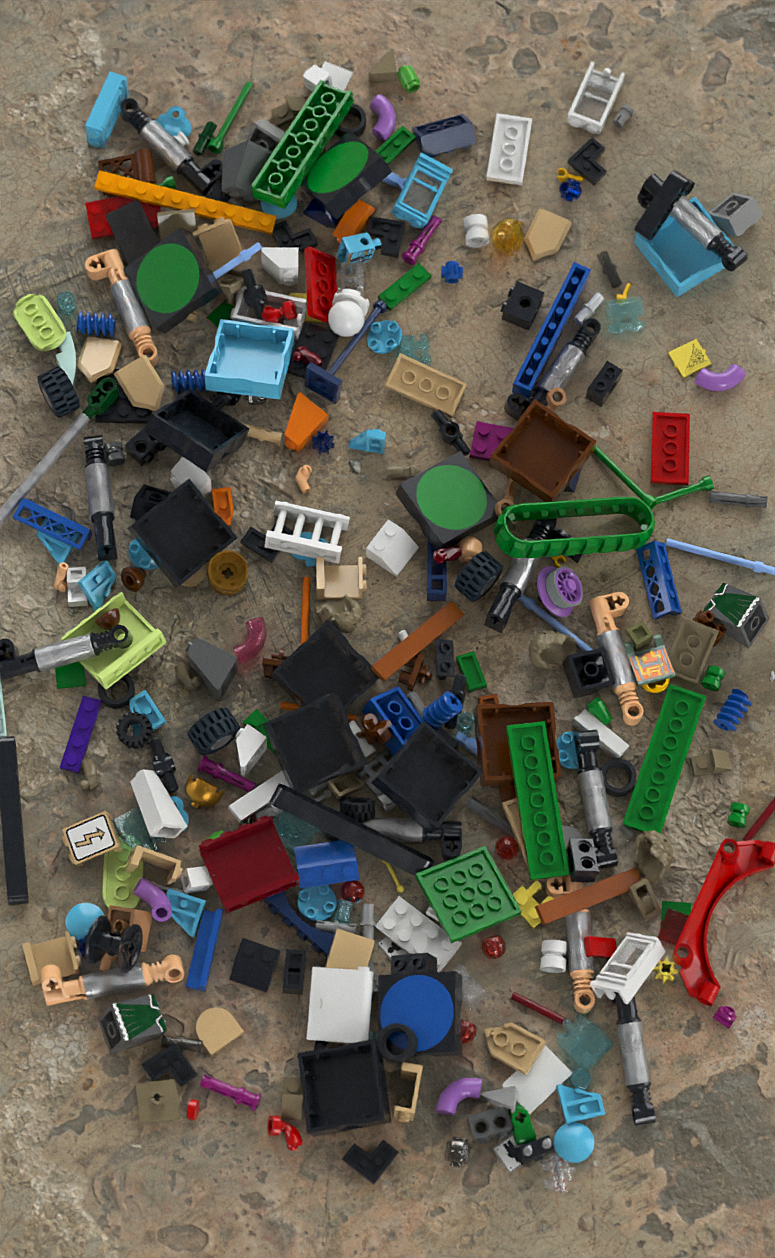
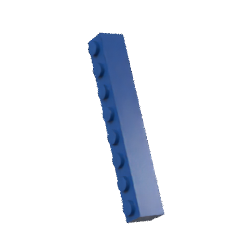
(551, 330)

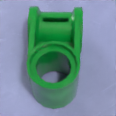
(522, 1128)

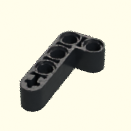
(662, 204)

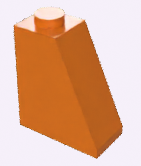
(354, 220)
(304, 423)

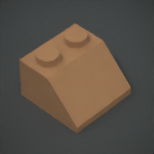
(124, 917)

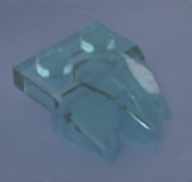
(133, 830)
(294, 831)
(584, 1041)

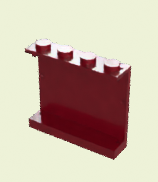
(248, 864)

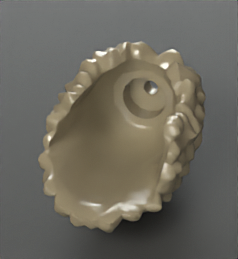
(342, 612)
(551, 649)
(653, 855)

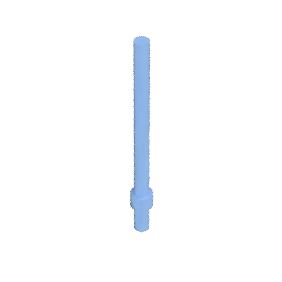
(244, 256)
(756, 566)
(530, 604)

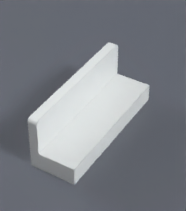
(609, 741)

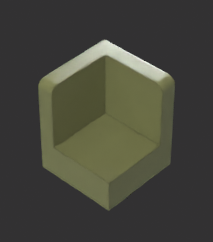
(639, 635)

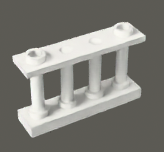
(303, 546)

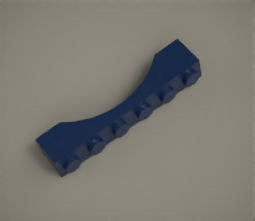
(435, 577)
(320, 940)

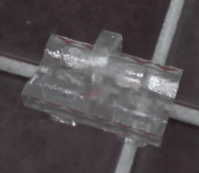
(554, 1164)

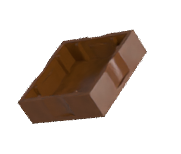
(542, 452)
(493, 743)

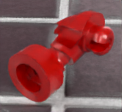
(272, 315)
(292, 1135)

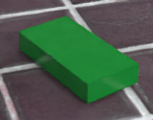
(472, 671)

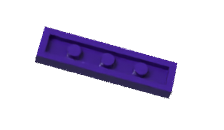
(80, 734)

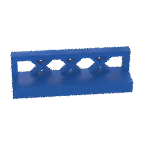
(40, 512)
(662, 576)
(204, 950)

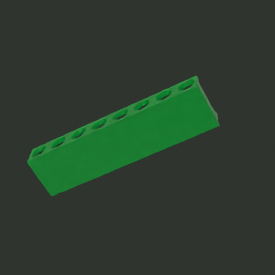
(302, 145)

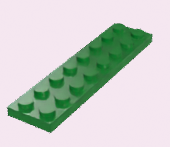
(664, 760)
(537, 801)

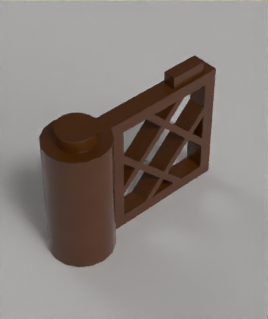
(141, 166)

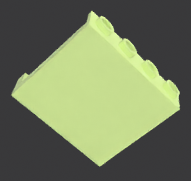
(116, 663)

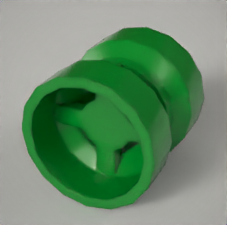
(713, 678)
(738, 815)

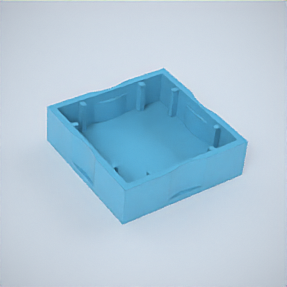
(679, 256)
(249, 359)

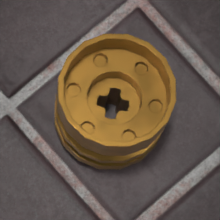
(231, 562)

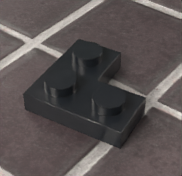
(584, 161)
(390, 231)
(285, 239)
(255, 542)
(171, 1060)
(372, 1165)

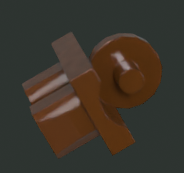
(706, 619)
(270, 664)
(410, 678)
(374, 729)

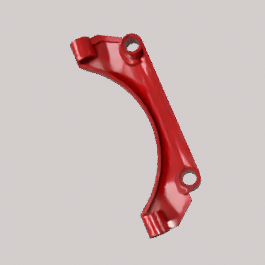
(726, 870)

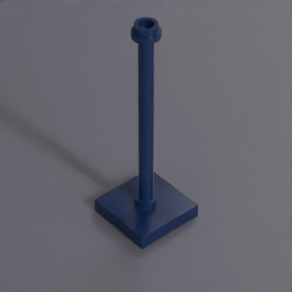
(324, 381)

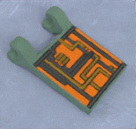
(650, 664)

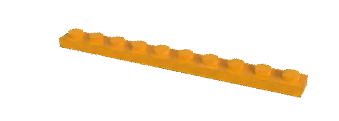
(181, 200)

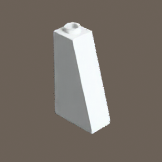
(156, 805)

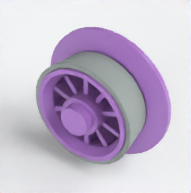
(559, 590)

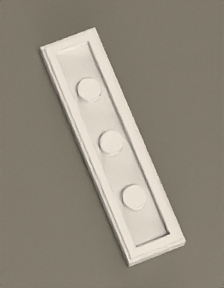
(257, 798)

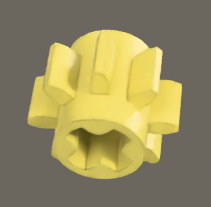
(666, 975)

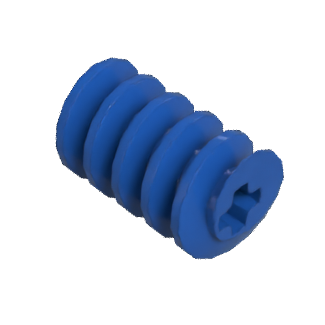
(94, 323)
(188, 381)
(441, 710)
(732, 710)

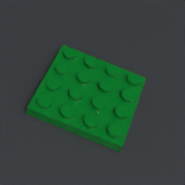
(468, 894)

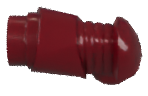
(307, 356)
(447, 554)

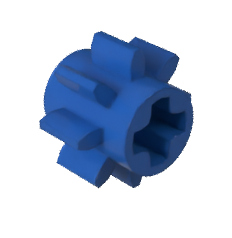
(452, 272)

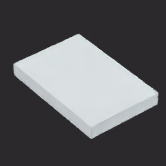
(540, 1081)

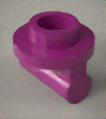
(725, 1016)

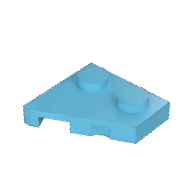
(369, 441)
(58, 549)
(144, 704)
(186, 910)
(579, 1104)

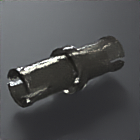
(609, 269)
(183, 1043)

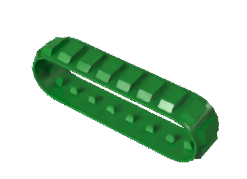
(575, 508)

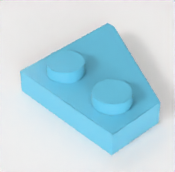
(97, 584)

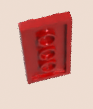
(98, 209)
(320, 283)
(670, 448)

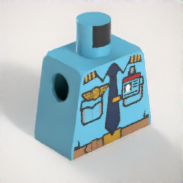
(357, 248)

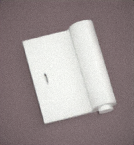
(344, 1005)

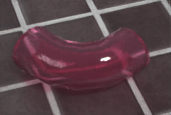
(254, 642)

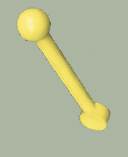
(400, 888)

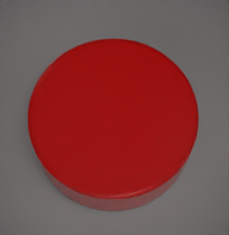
(193, 1109)

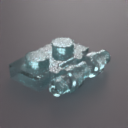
(622, 309)
(409, 346)

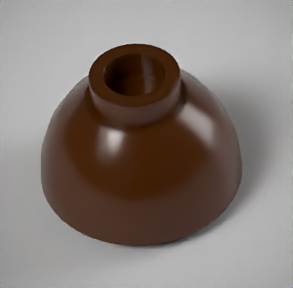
(133, 578)
(109, 619)

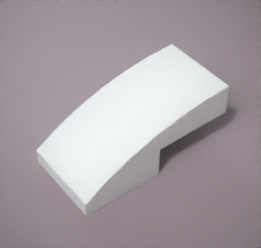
(75, 594)

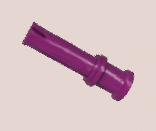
(417, 245)
(218, 771)
(240, 1094)

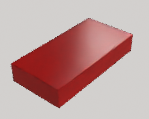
(599, 947)

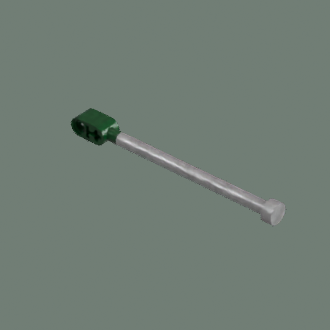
(98, 403)

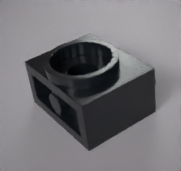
(522, 295)

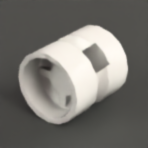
(476, 229)
(553, 956)

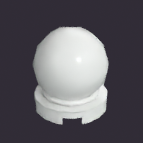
(347, 312)

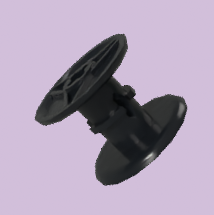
(102, 940)

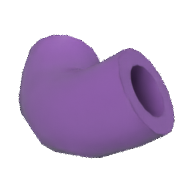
(386, 117)
(720, 381)
(154, 898)
(456, 1092)

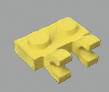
(527, 903)

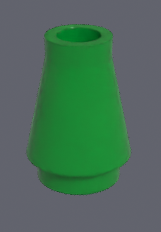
(599, 711)

